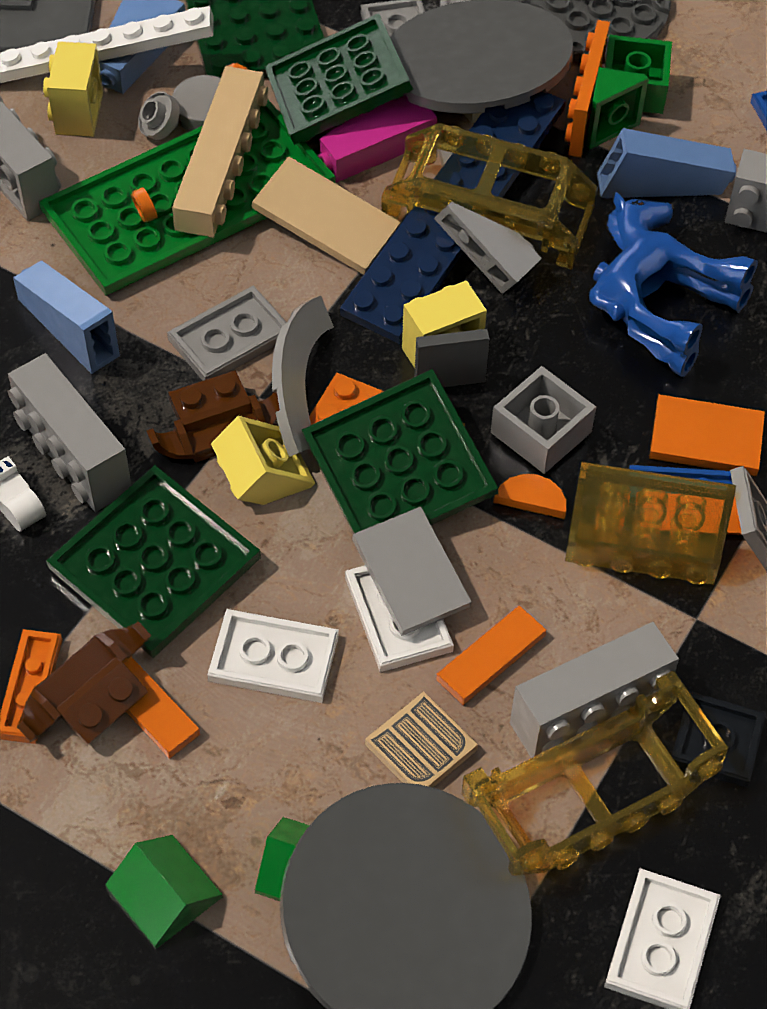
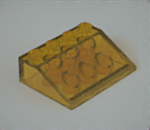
(649, 523)

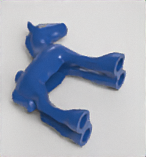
(644, 266)

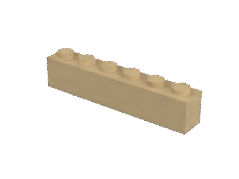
(219, 152)

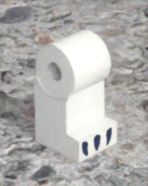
(17, 500)

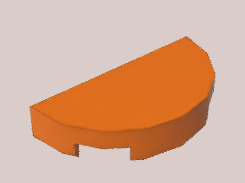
(532, 494)

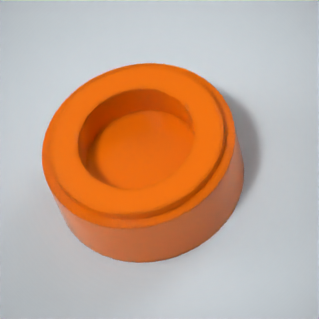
(144, 205)

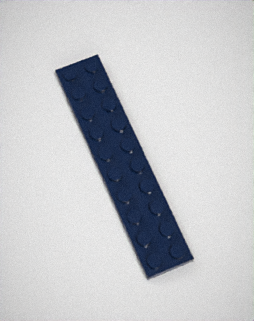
(420, 249)

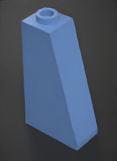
(123, 71)
(664, 166)
(69, 314)

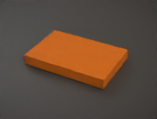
(707, 434)

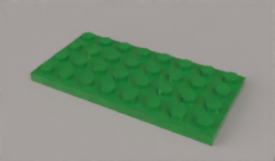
(114, 241)

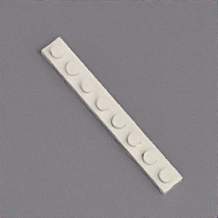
(113, 42)

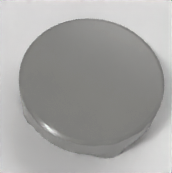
(195, 99)

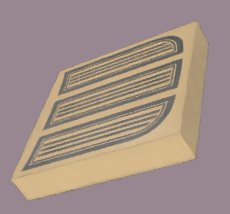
(421, 743)

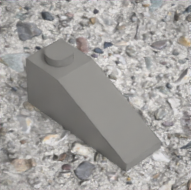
(493, 247)

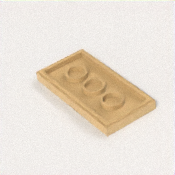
(325, 215)

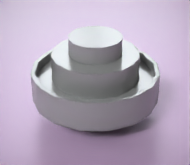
(159, 116)

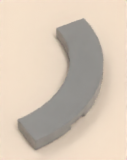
(289, 369)

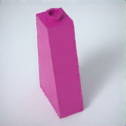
(372, 137)

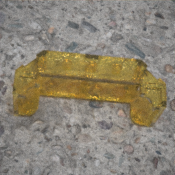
(527, 220)
(566, 762)

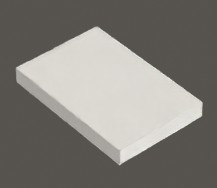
(385, 640)
(273, 655)
(662, 941)

